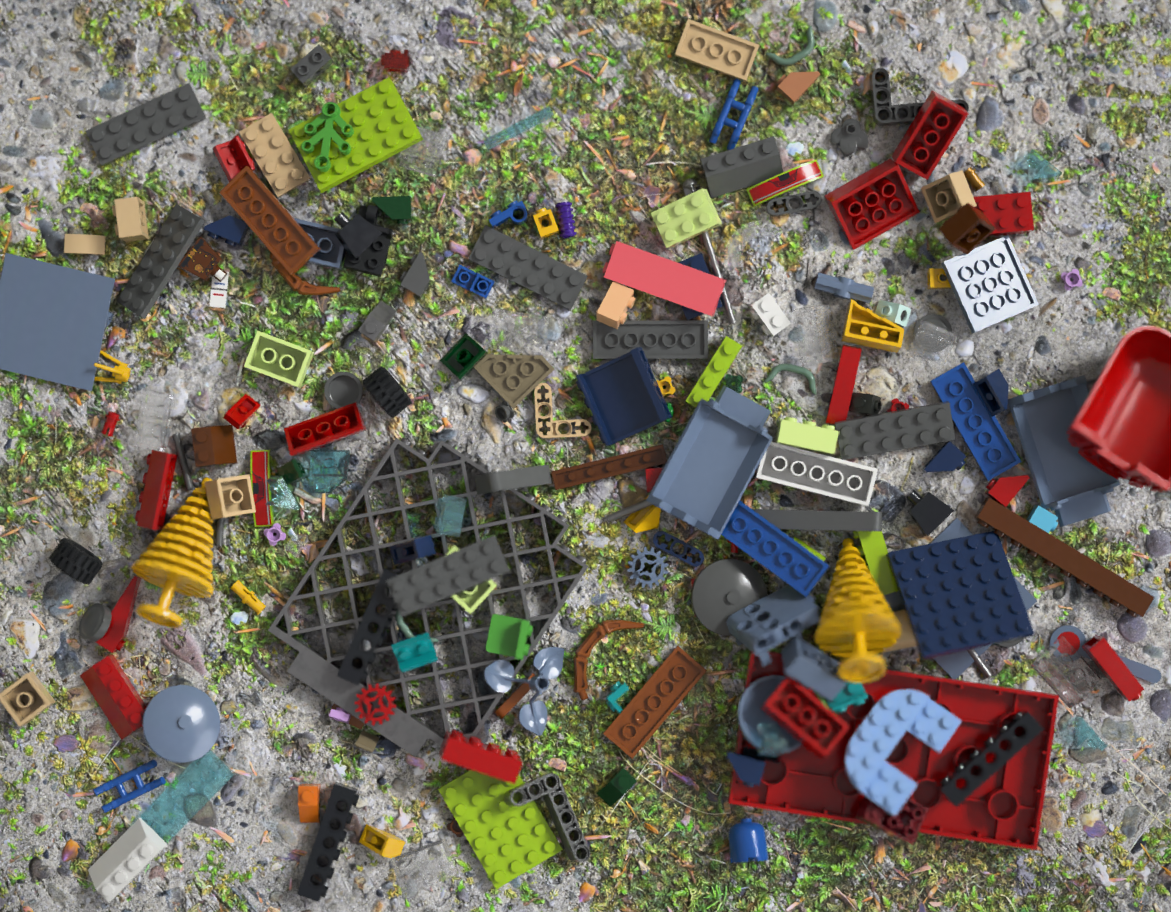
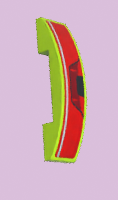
(784, 182)
(260, 471)

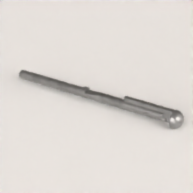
(688, 186)

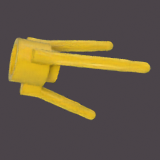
(120, 372)

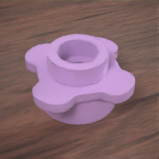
(1076, 279)
(275, 529)

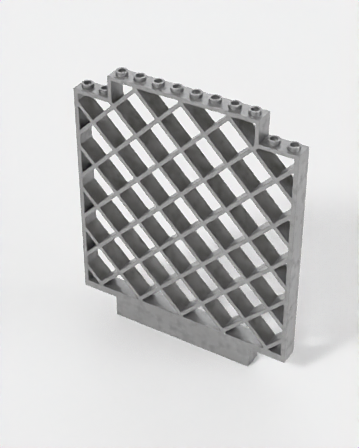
(321, 672)

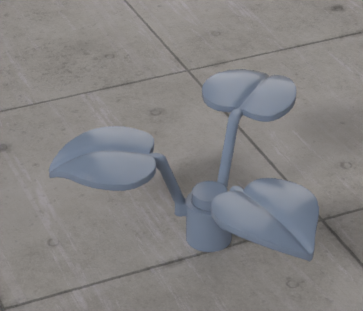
(549, 663)

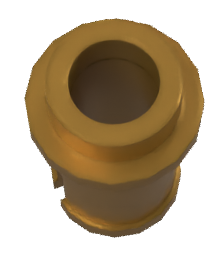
(973, 179)

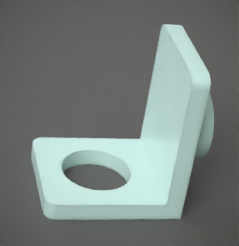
(892, 312)

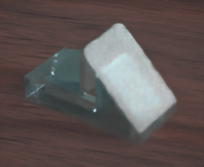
(1046, 169)
(284, 497)
(1083, 731)
(772, 740)

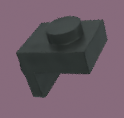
(865, 403)

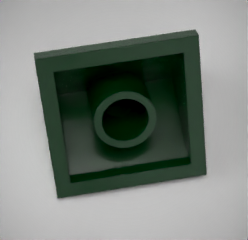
(463, 356)

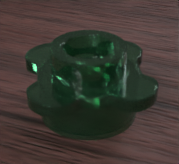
(738, 382)

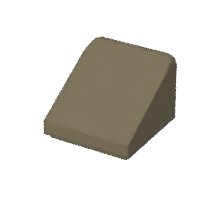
(367, 741)

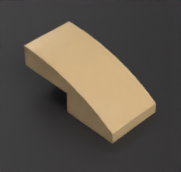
(84, 244)

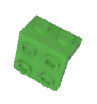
(508, 636)

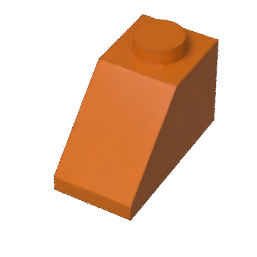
(309, 803)

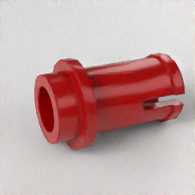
(111, 421)

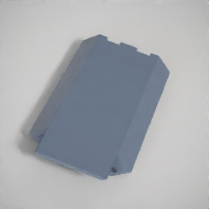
(713, 462)
(1058, 471)

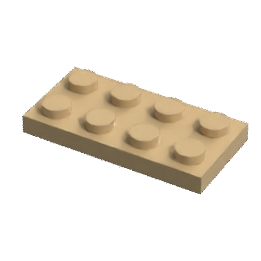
(716, 50)
(275, 155)

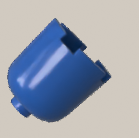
(747, 841)

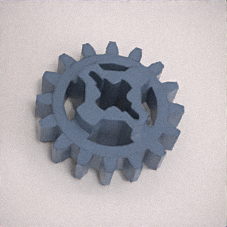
(641, 556)

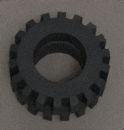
(387, 392)
(75, 561)

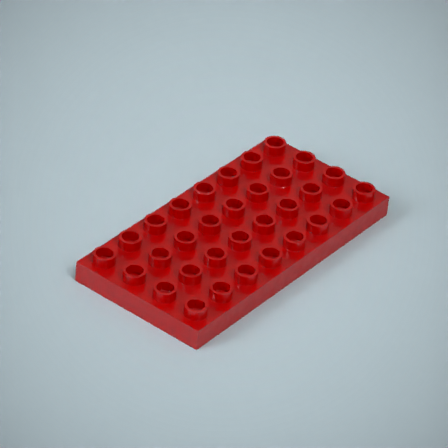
(998, 812)

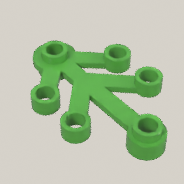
(327, 134)

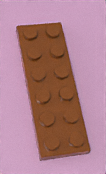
(269, 220)
(654, 702)

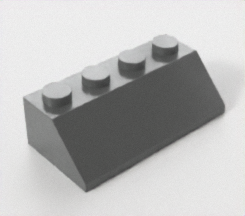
(741, 167)

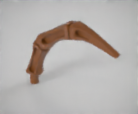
(298, 284)
(584, 650)

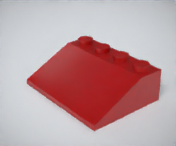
(872, 203)

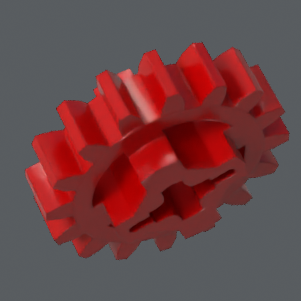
(387, 709)

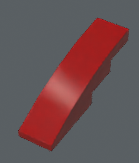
(843, 384)

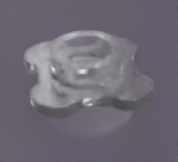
(290, 546)

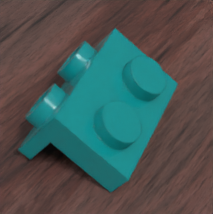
(617, 691)

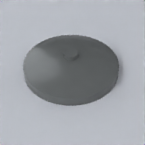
(723, 590)

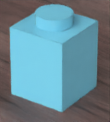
(1043, 519)

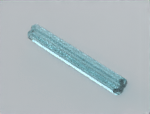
(518, 127)

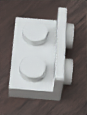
(769, 315)

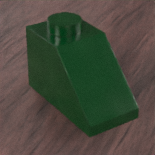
(396, 208)
(292, 472)
(617, 786)

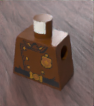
(203, 261)

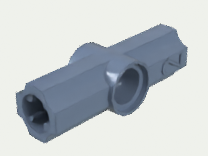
(844, 288)

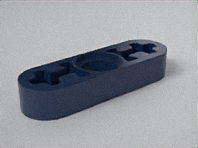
(688, 559)

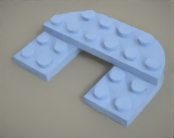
(879, 735)

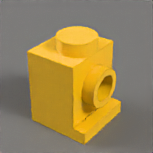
(545, 231)
(934, 281)

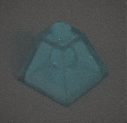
(327, 470)

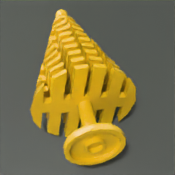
(179, 559)
(856, 619)

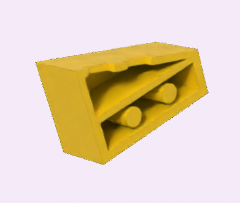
(871, 330)

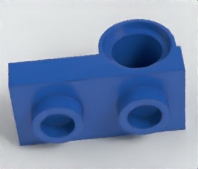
(500, 217)

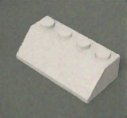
(125, 859)

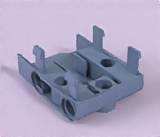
(773, 621)

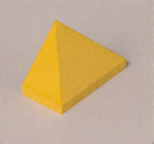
(644, 519)

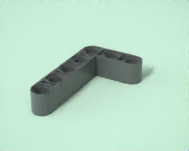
(891, 110)
(555, 811)

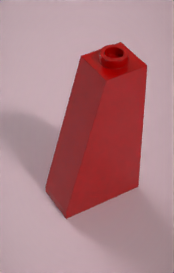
(1113, 667)

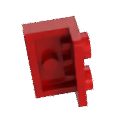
(233, 157)

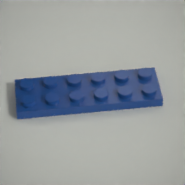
(975, 423)
(774, 549)

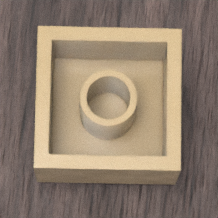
(947, 195)
(131, 219)
(230, 496)
(26, 699)

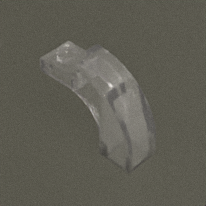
(734, 249)

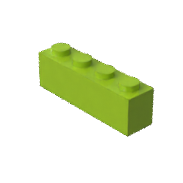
(714, 372)
(875, 552)

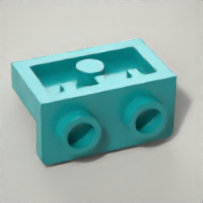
(414, 652)
(850, 694)

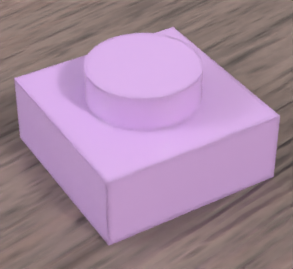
(340, 715)

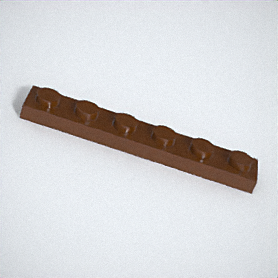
(609, 467)

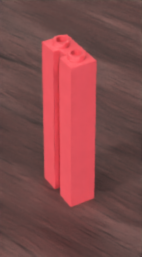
(664, 278)

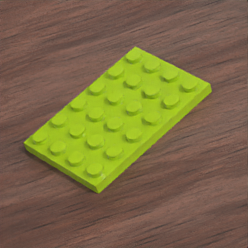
(380, 131)
(502, 836)

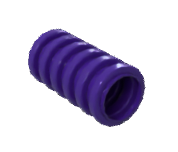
(565, 219)

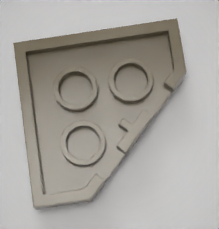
(514, 375)

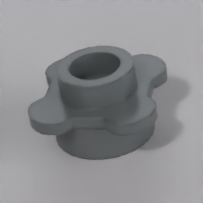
(504, 412)

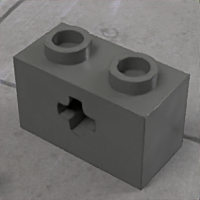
(312, 65)

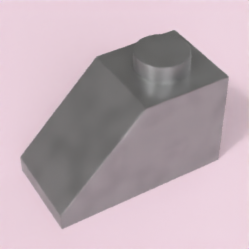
(377, 321)

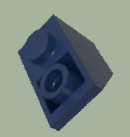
(228, 228)

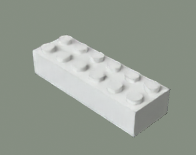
(817, 473)

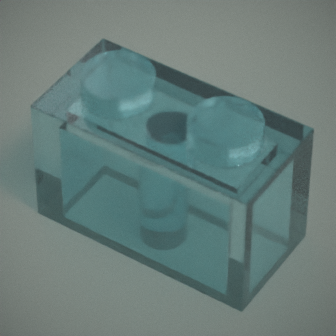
(450, 516)

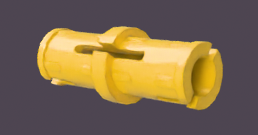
(248, 597)

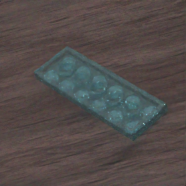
(187, 795)

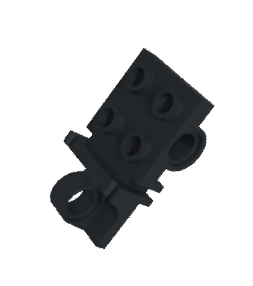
(374, 258)

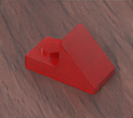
(242, 412)

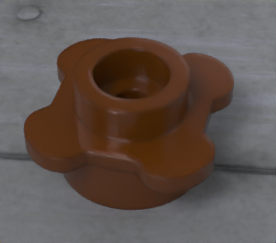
(452, 827)

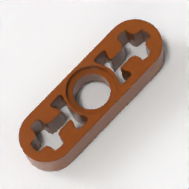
(518, 694)

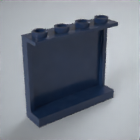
(623, 397)

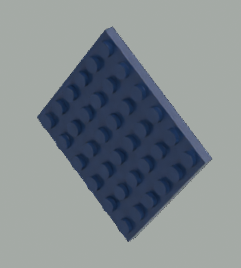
(959, 594)

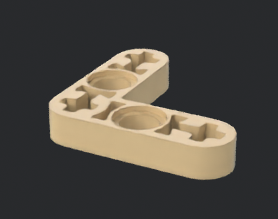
(554, 424)

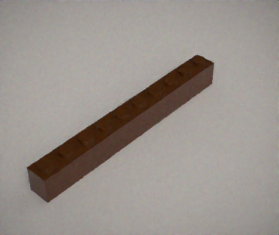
(1063, 557)

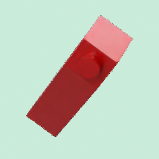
(121, 616)

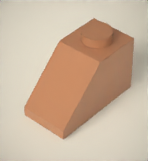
(796, 84)

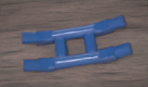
(737, 125)
(124, 797)

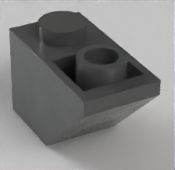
(417, 277)

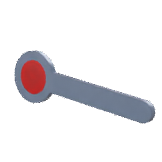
(1077, 639)

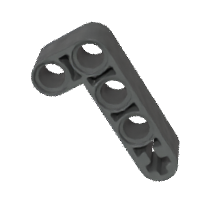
(513, 479)

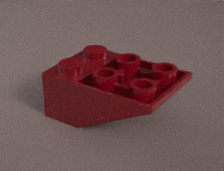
(902, 826)

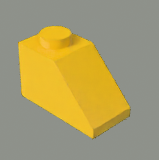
(381, 842)

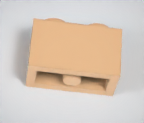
(615, 305)

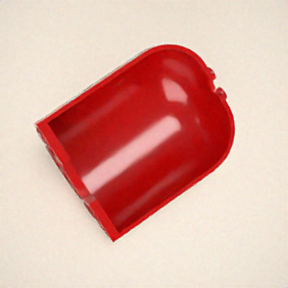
(1128, 412)

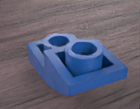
(472, 281)

